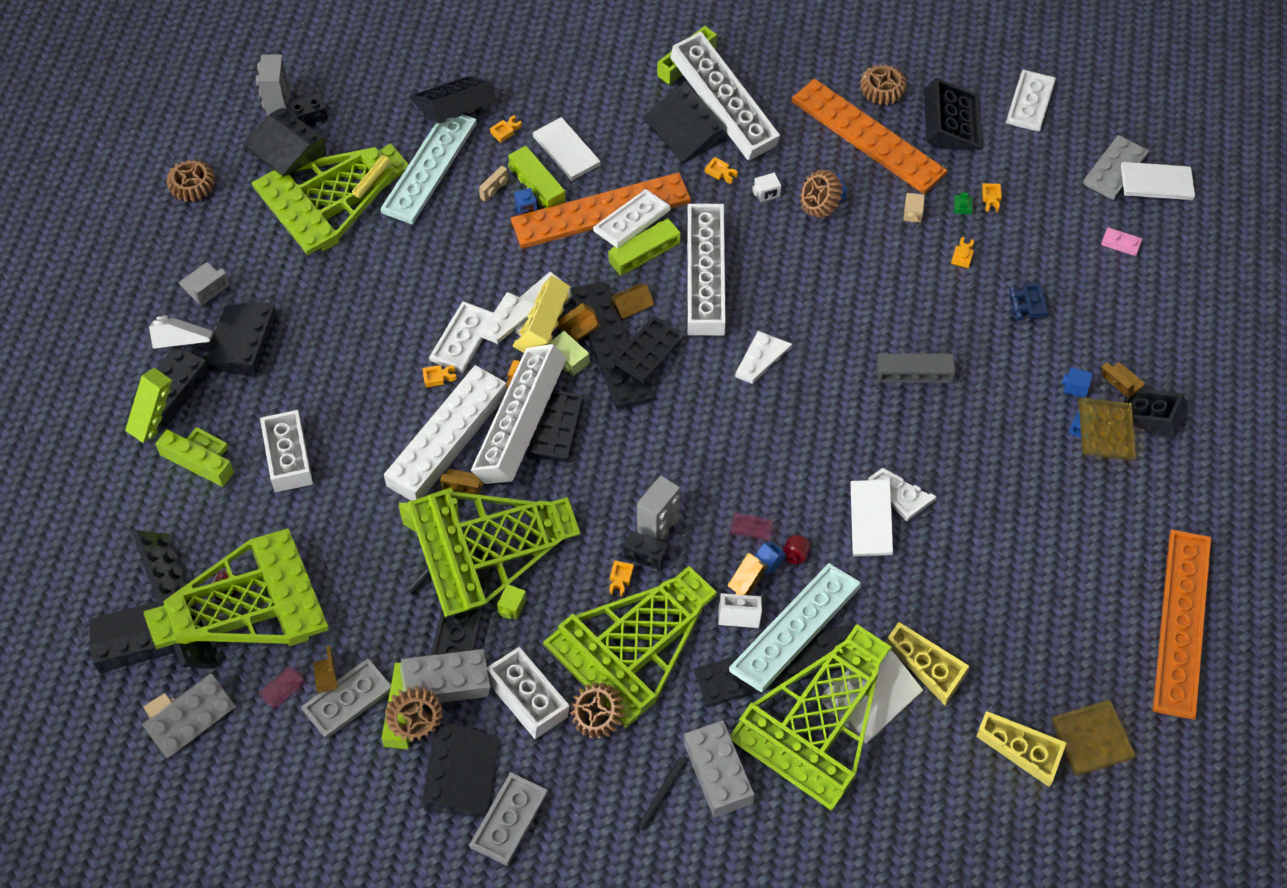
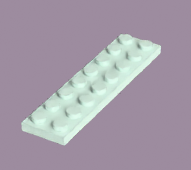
(427, 168)
(795, 627)

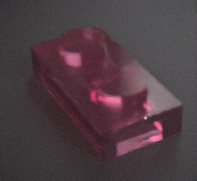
(751, 526)
(281, 687)

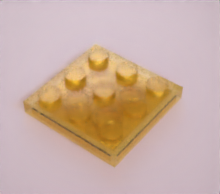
(1106, 429)
(1093, 737)

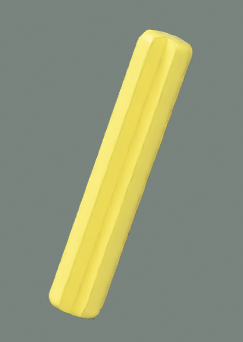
(371, 176)

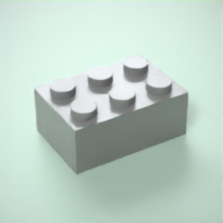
(273, 83)
(658, 509)

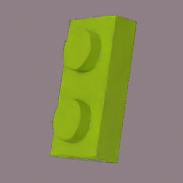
(208, 441)

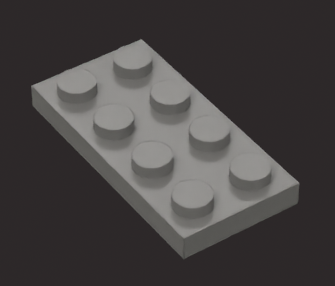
(1107, 174)
(355, 694)
(188, 715)
(508, 819)

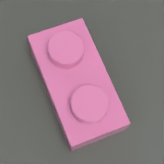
(1121, 241)

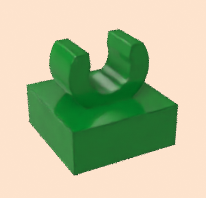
(963, 204)

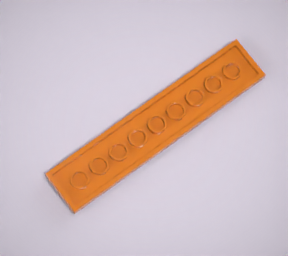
(869, 136)
(585, 213)
(1182, 625)

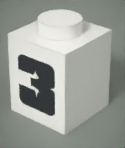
(766, 187)

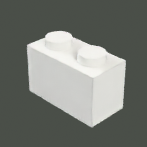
(739, 610)

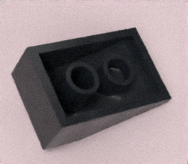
(1158, 411)

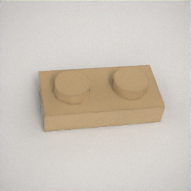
(493, 183)

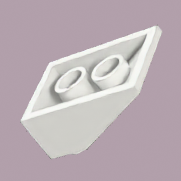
(175, 332)

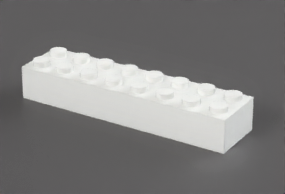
(724, 96)
(706, 269)
(519, 414)
(445, 434)

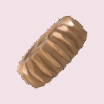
(883, 84)
(192, 186)
(824, 195)
(599, 702)
(416, 723)

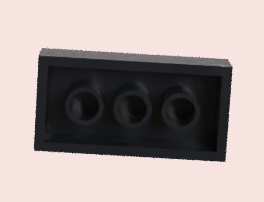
(186, 373)

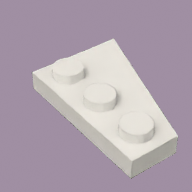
(506, 317)
(760, 355)
(905, 498)

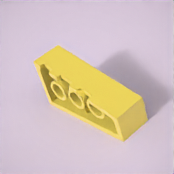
(543, 315)
(931, 664)
(1023, 746)

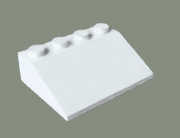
(892, 694)

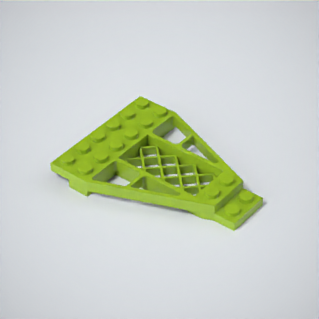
(307, 222)
(448, 552)
(283, 578)
(592, 661)
(794, 756)

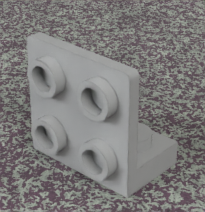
(205, 283)

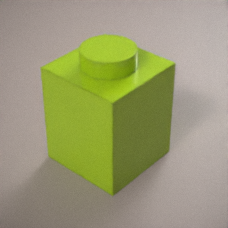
(511, 602)

